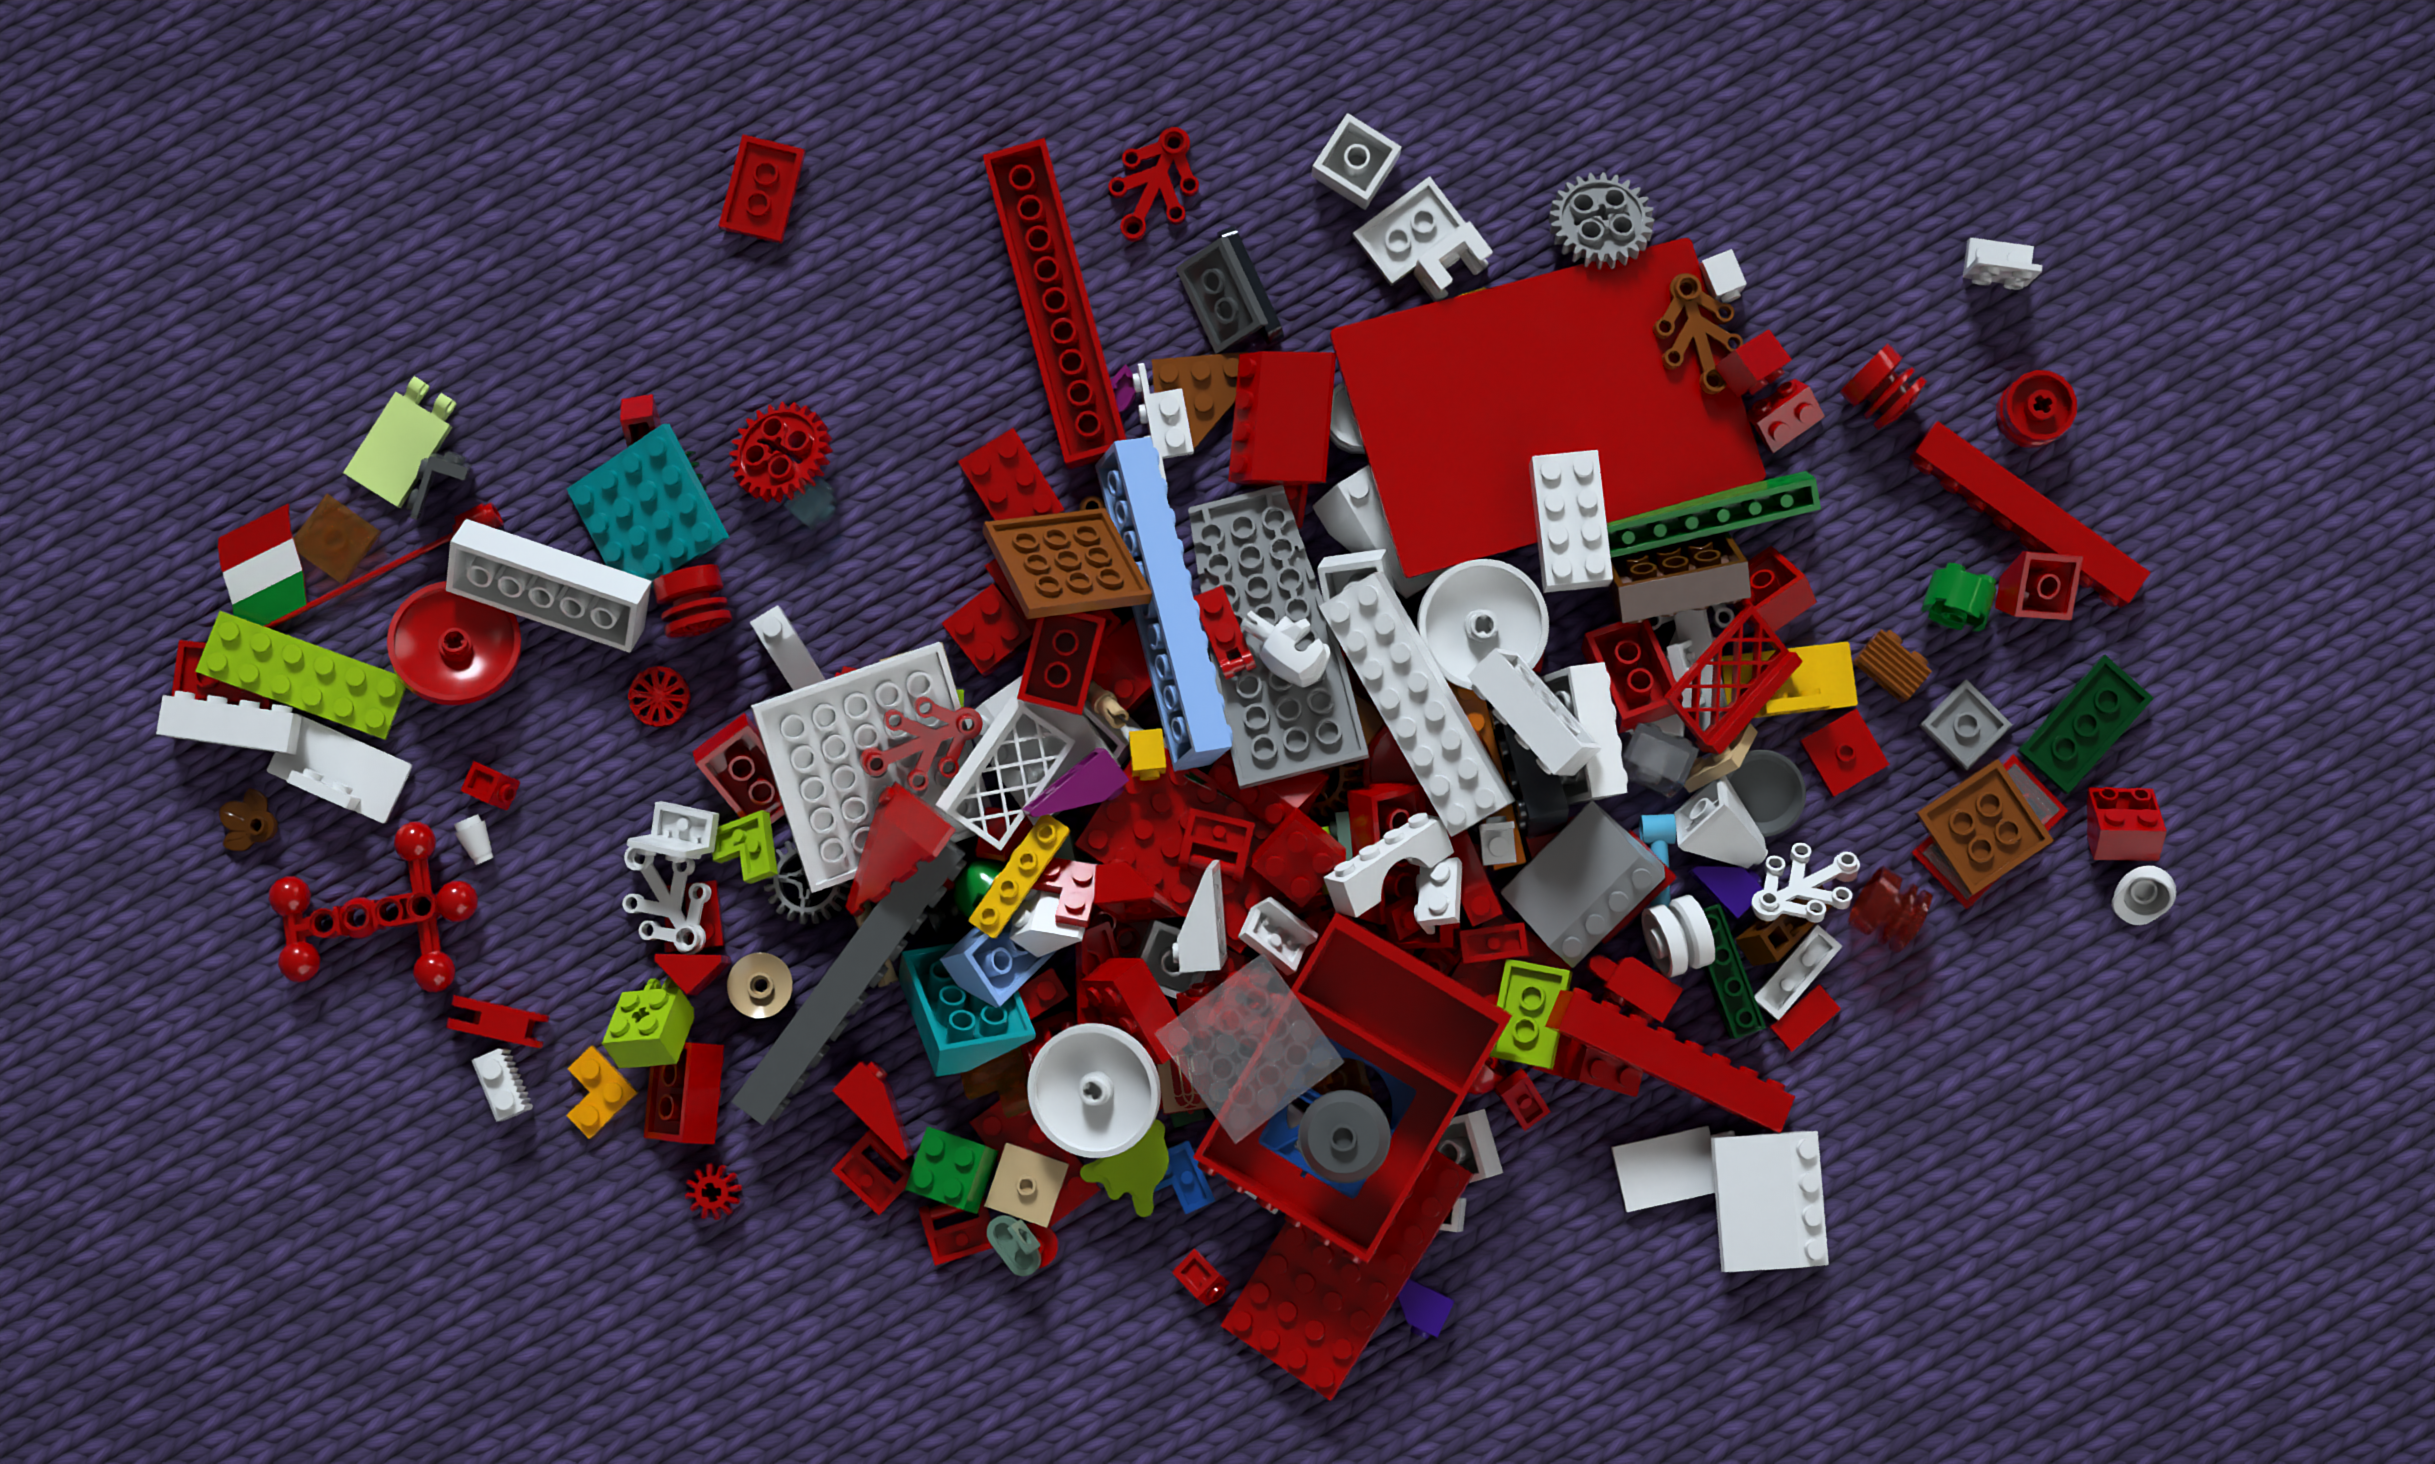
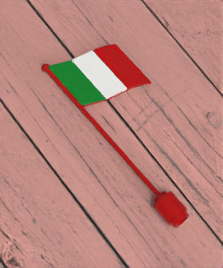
(267, 573)

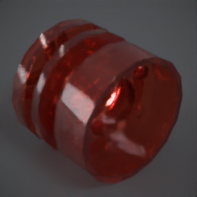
(1895, 912)

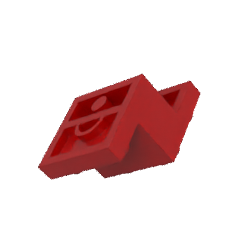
(1592, 1068)

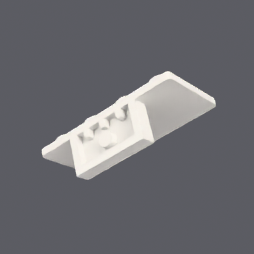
(343, 771)

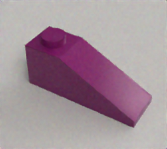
(1086, 783)

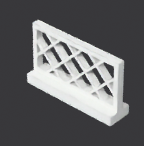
(980, 758)

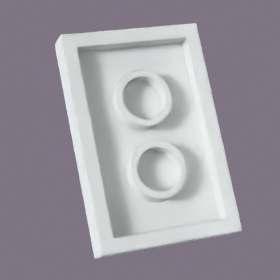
(1408, 230)

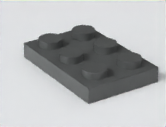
(1221, 295)

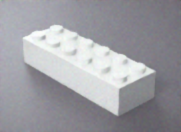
(547, 585)

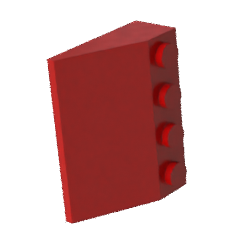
(1282, 418)

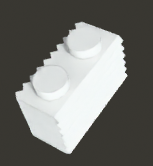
(502, 1084)

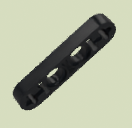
(1273, 330)

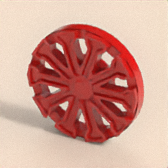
(659, 696)

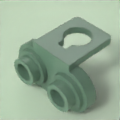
(1015, 1244)

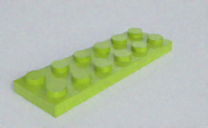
(301, 675)

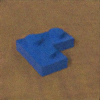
(1186, 1178)

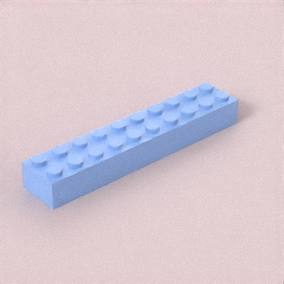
(1170, 623)

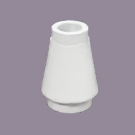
(474, 838)

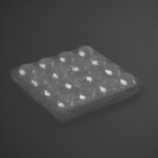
(1249, 1048)

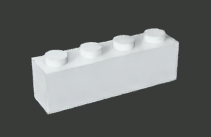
(229, 724)

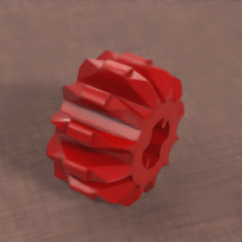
(718, 1181)

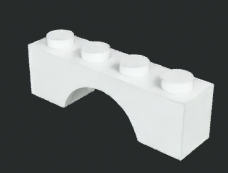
(1358, 882)

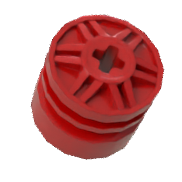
(1883, 387)
(693, 607)

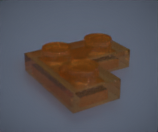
(1007, 1075)

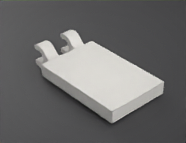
(1666, 1168)

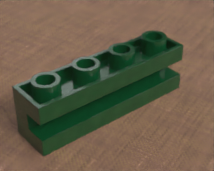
(1729, 981)

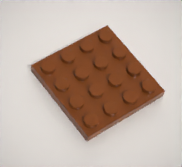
(1066, 563)

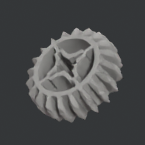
(805, 895)

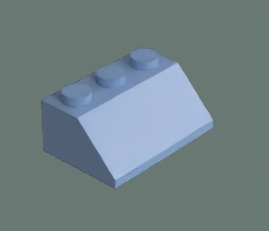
(991, 966)

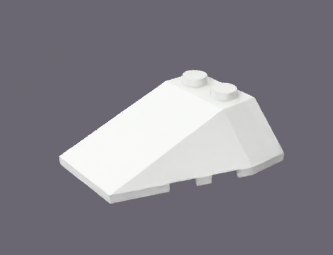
(1357, 521)

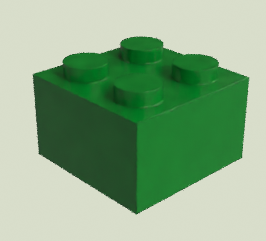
(952, 1170)

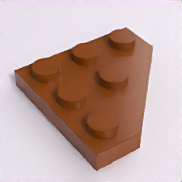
(1206, 385)

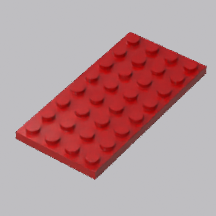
(1320, 1309)

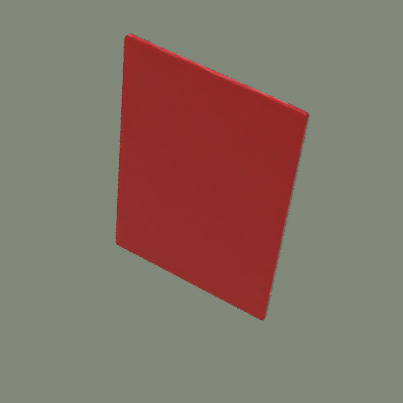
(1536, 367)

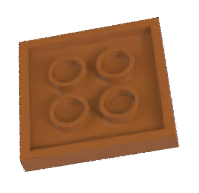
(1984, 827)

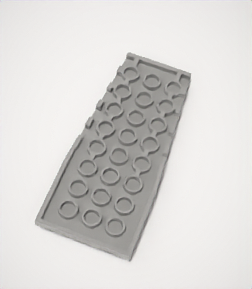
(1262, 563)

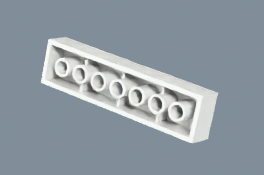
(1416, 703)

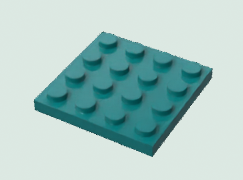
(648, 508)

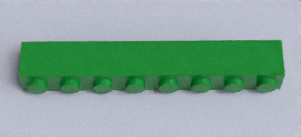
(1715, 513)

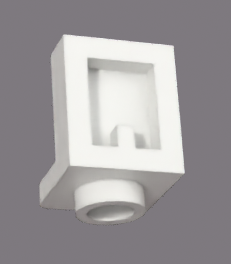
(1497, 841)

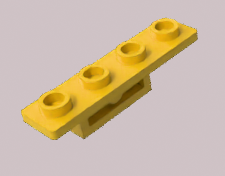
(1019, 875)

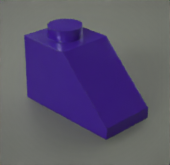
(1728, 886)
(1424, 1308)

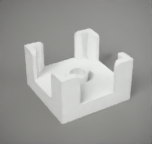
(1463, 244)

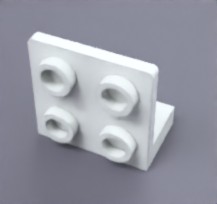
(2000, 263)

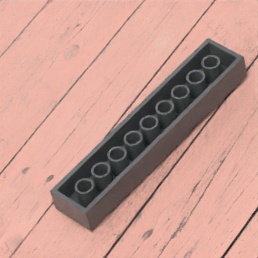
(845, 986)

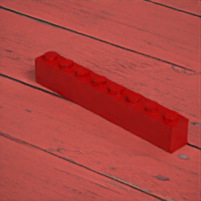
(2027, 513)
(1670, 1060)

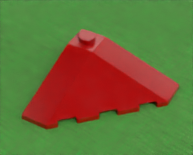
(899, 837)

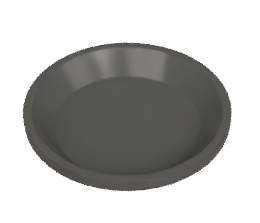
(1769, 790)
(1344, 1136)

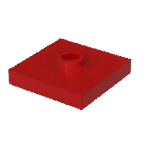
(1844, 752)

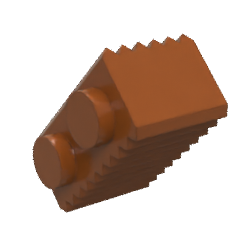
(1892, 665)

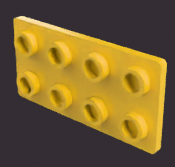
(1819, 683)

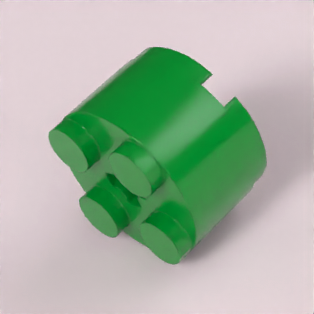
(1959, 597)

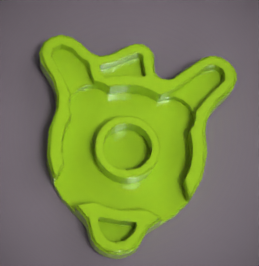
(1133, 1170)

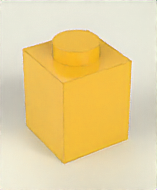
(1147, 753)

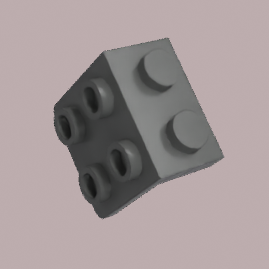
(450, 464)

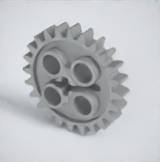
(1601, 220)

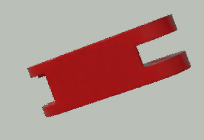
(498, 1021)

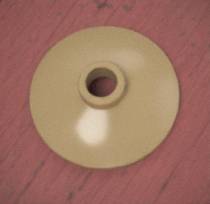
(743, 980)

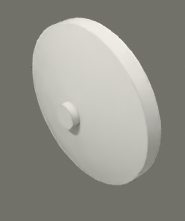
(1481, 609)
(1094, 1090)

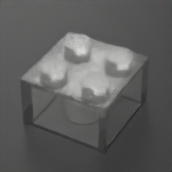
(1657, 759)

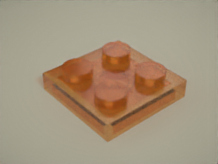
(335, 538)

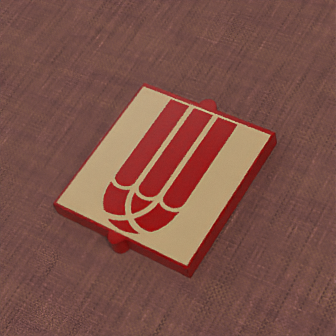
(1177, 1091)

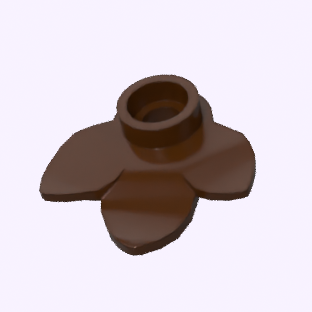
(243, 821)

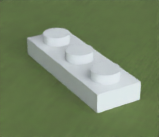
(1797, 972)

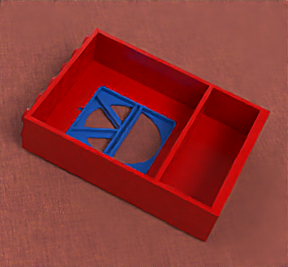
(1425, 1043)

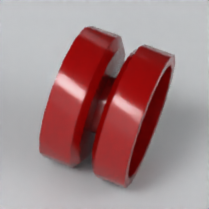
(2051, 397)

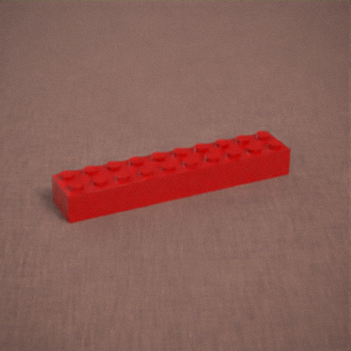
(1055, 301)

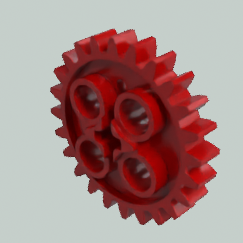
(795, 427)

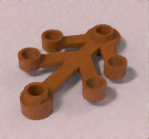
(1696, 328)

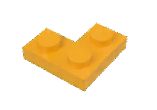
(607, 1090)

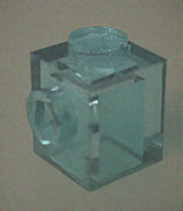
(813, 506)

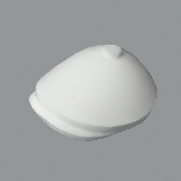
(2144, 895)

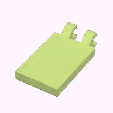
(398, 443)

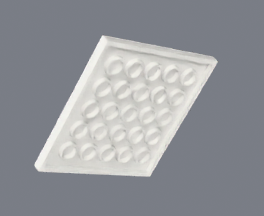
(816, 750)

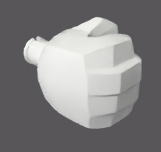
(1280, 653)

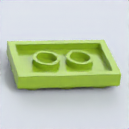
(1529, 995)

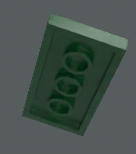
(2085, 724)

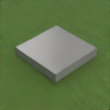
(1965, 725)

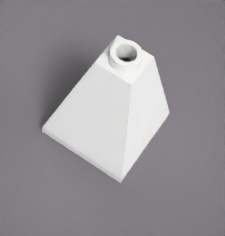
(1719, 826)

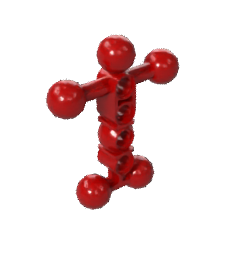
(454, 901)

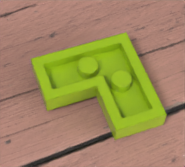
(752, 841)

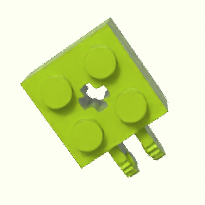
(649, 1026)

